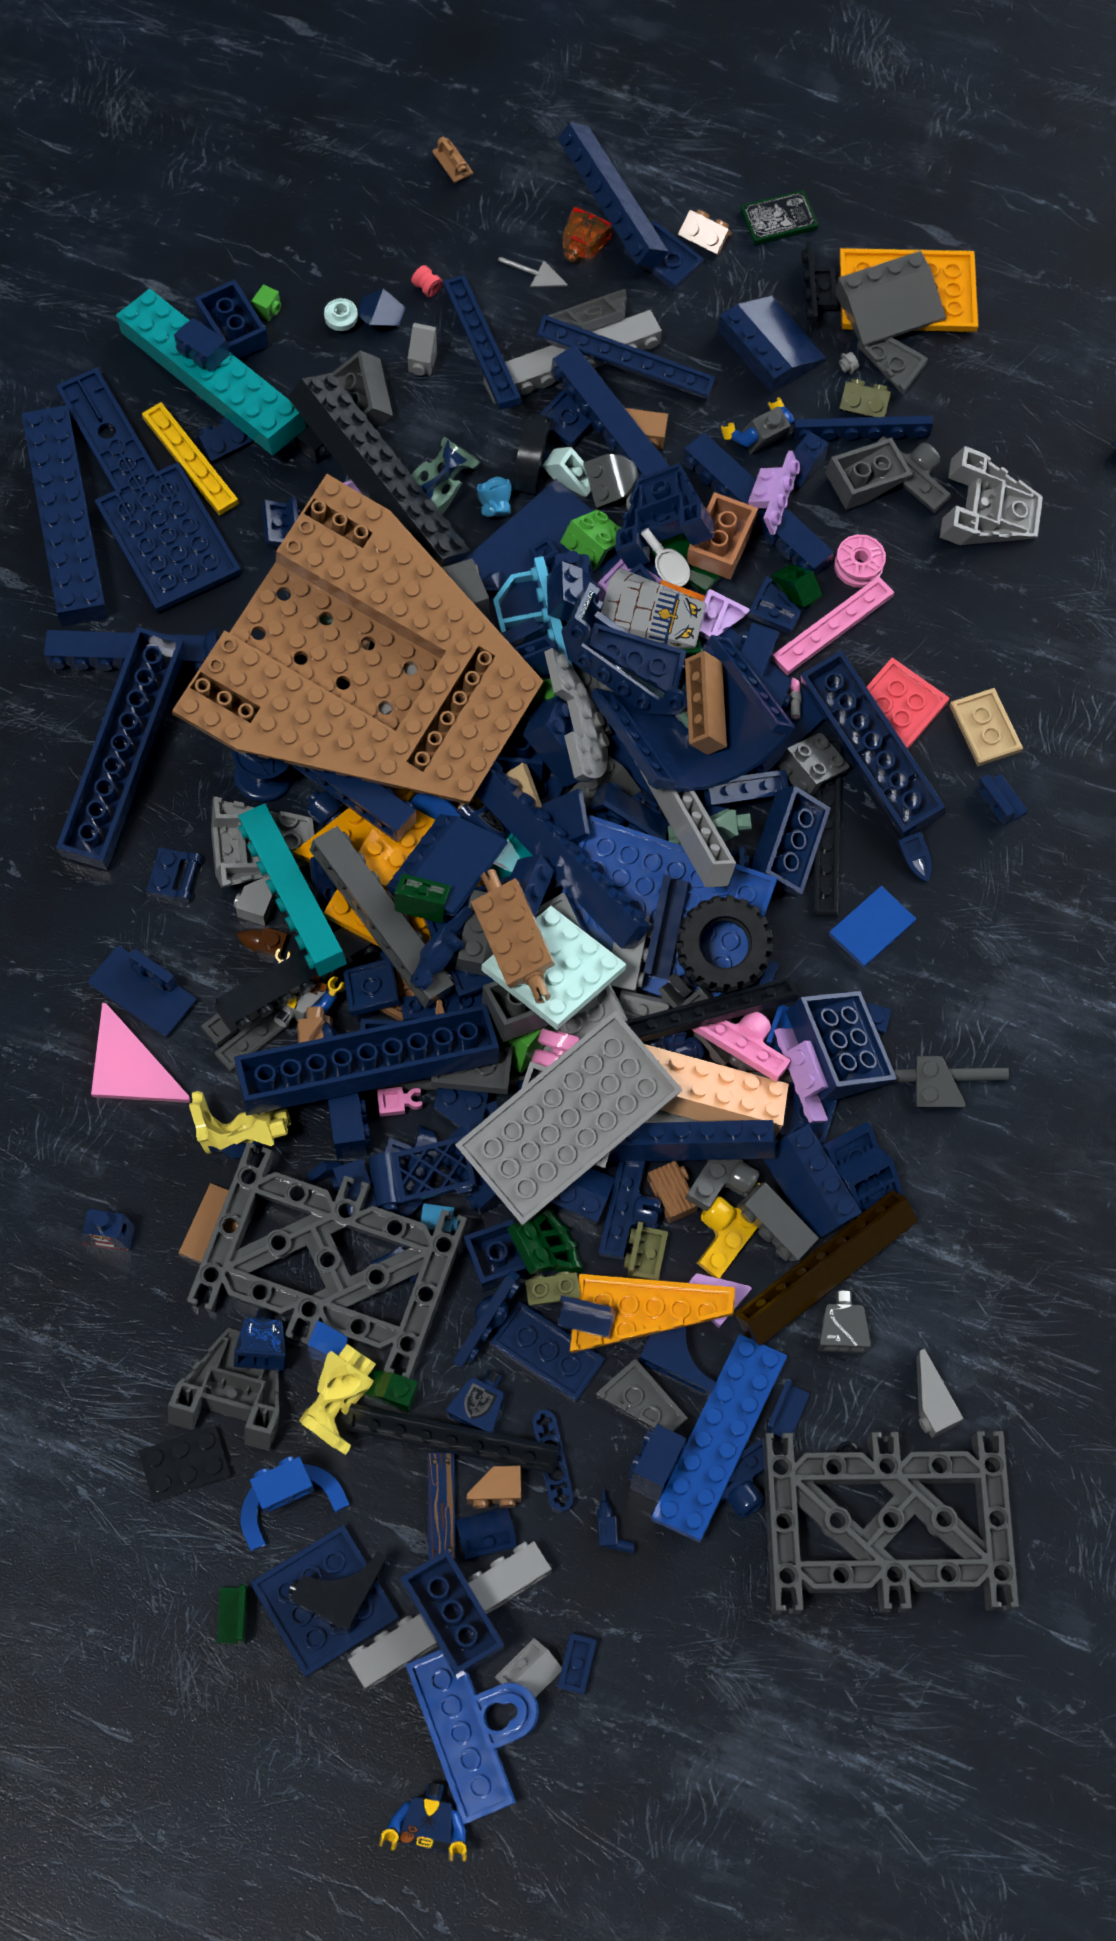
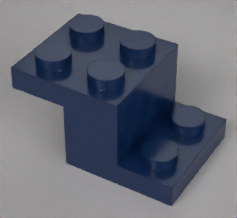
(863, 1166)

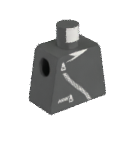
(844, 1326)

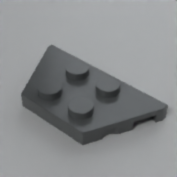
(596, 312)

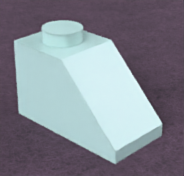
(569, 469)

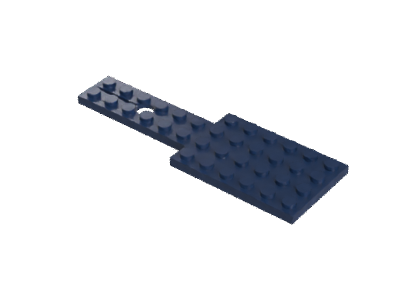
(150, 511)

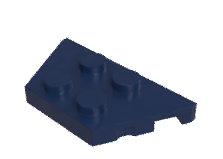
(461, 1106)

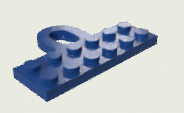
(464, 1738)

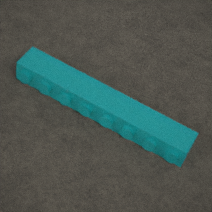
(292, 890)

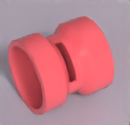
(427, 281)

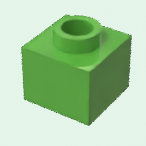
(266, 303)

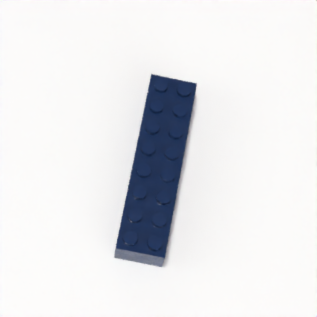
(872, 744)

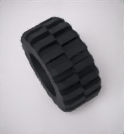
(748, 919)

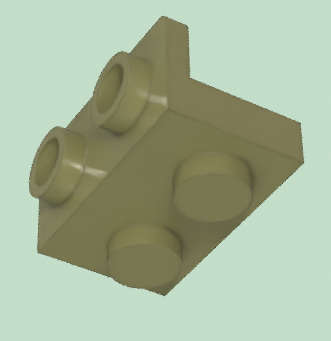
(865, 399)
(646, 1253)
(549, 1289)

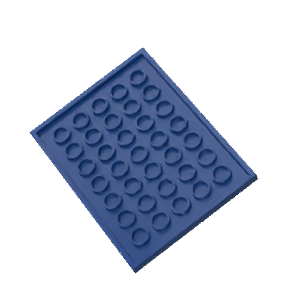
(637, 869)

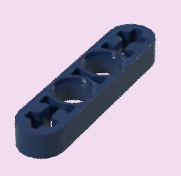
(560, 1463)

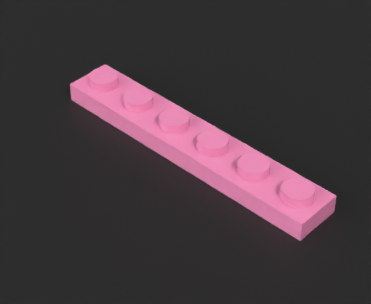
(832, 625)

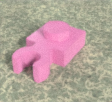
(393, 1101)

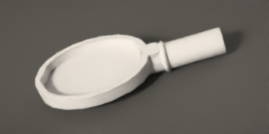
(668, 562)

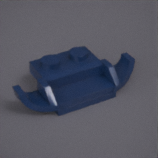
(424, 1137)

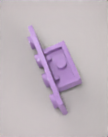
(773, 490)
(805, 1073)

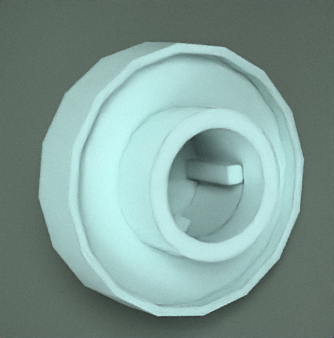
(340, 314)

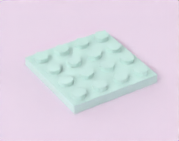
(579, 974)

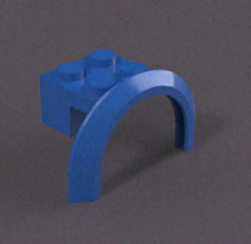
(281, 1486)

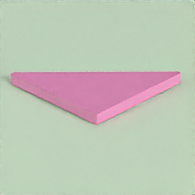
(127, 1068)

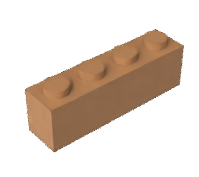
(705, 703)

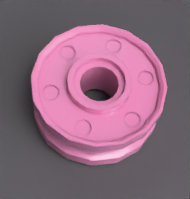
(864, 549)

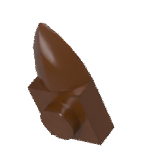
(263, 941)

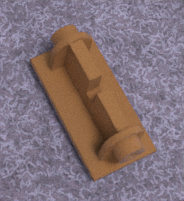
(451, 160)

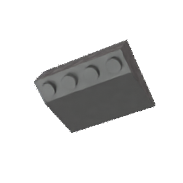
(890, 298)

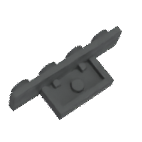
(672, 998)

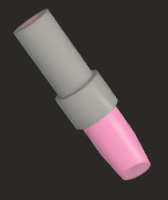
(795, 699)

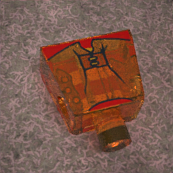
(585, 235)

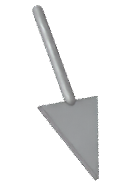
(544, 277)

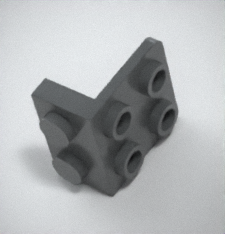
(812, 763)

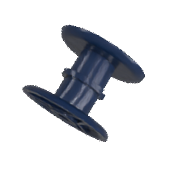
(261, 777)

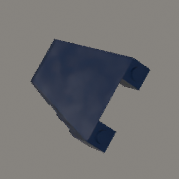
(666, 506)

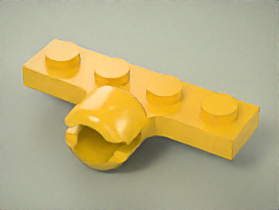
(730, 1236)

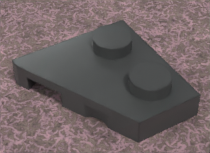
(935, 1084)

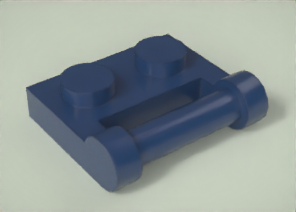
(166, 872)

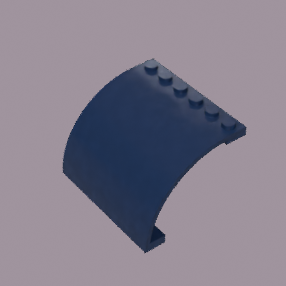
(661, 742)

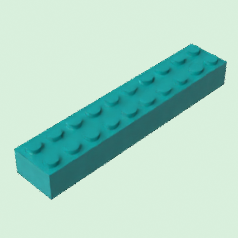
(229, 388)

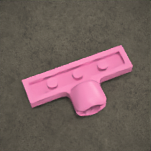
(746, 1043)

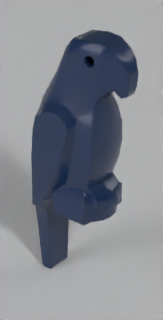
(439, 950)

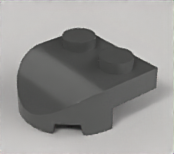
(611, 478)

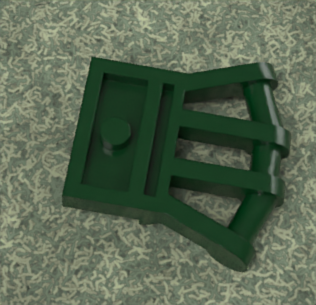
(535, 1250)

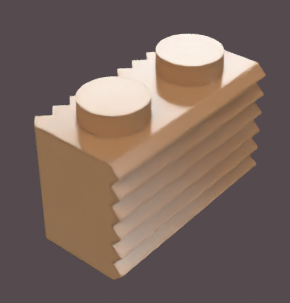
(671, 1188)

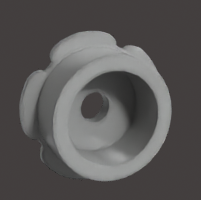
(848, 362)

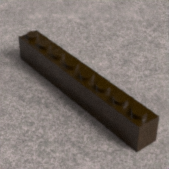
(826, 1267)

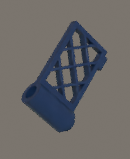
(389, 1180)

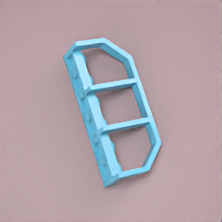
(539, 574)

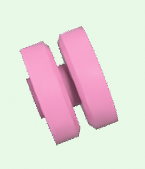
(559, 1042)

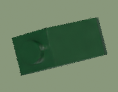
(798, 585)
(392, 1390)

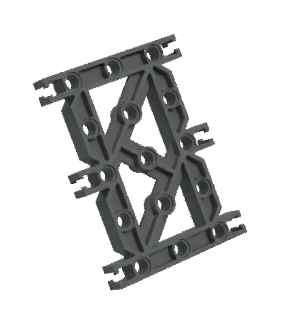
(315, 1233)
(979, 1554)

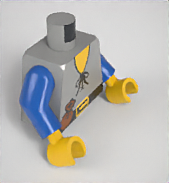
(321, 995)

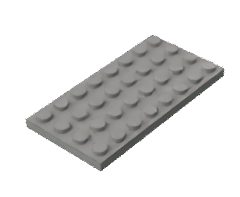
(568, 1117)

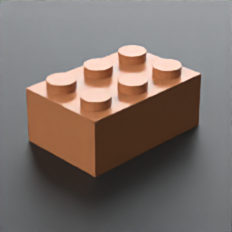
(732, 530)

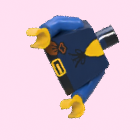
(427, 1824)

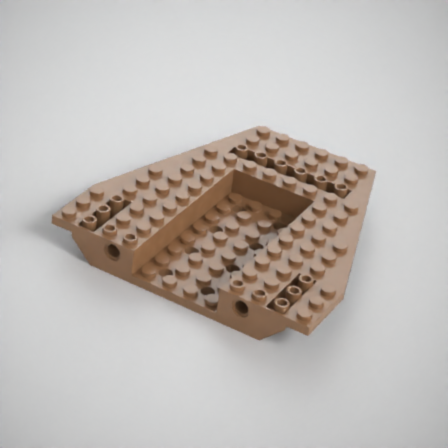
(377, 586)

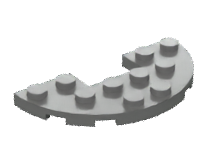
(588, 742)

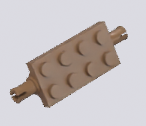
(514, 935)

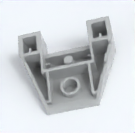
(995, 503)

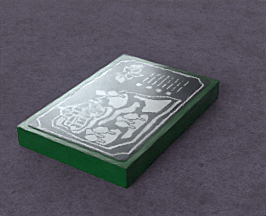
(779, 217)

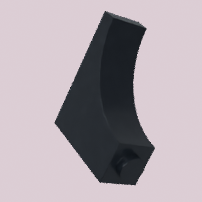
(338, 1600)

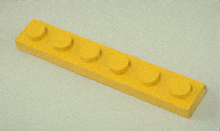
(190, 458)

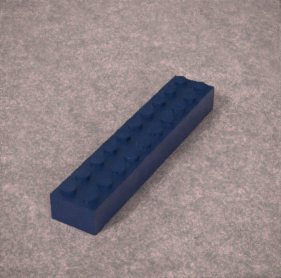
(64, 516)
(121, 748)
(366, 1059)

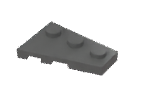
(895, 361)

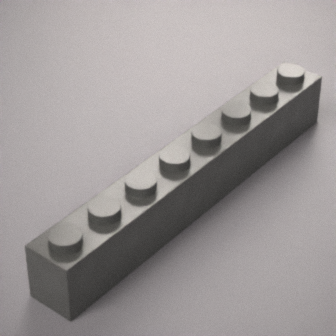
(376, 911)

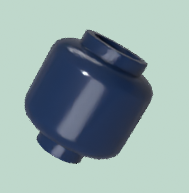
(323, 807)

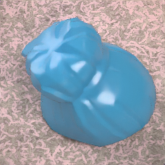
(495, 497)

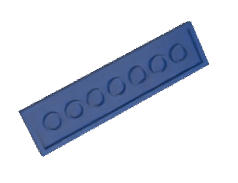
(719, 1438)

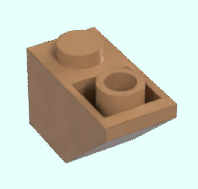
(498, 1486)

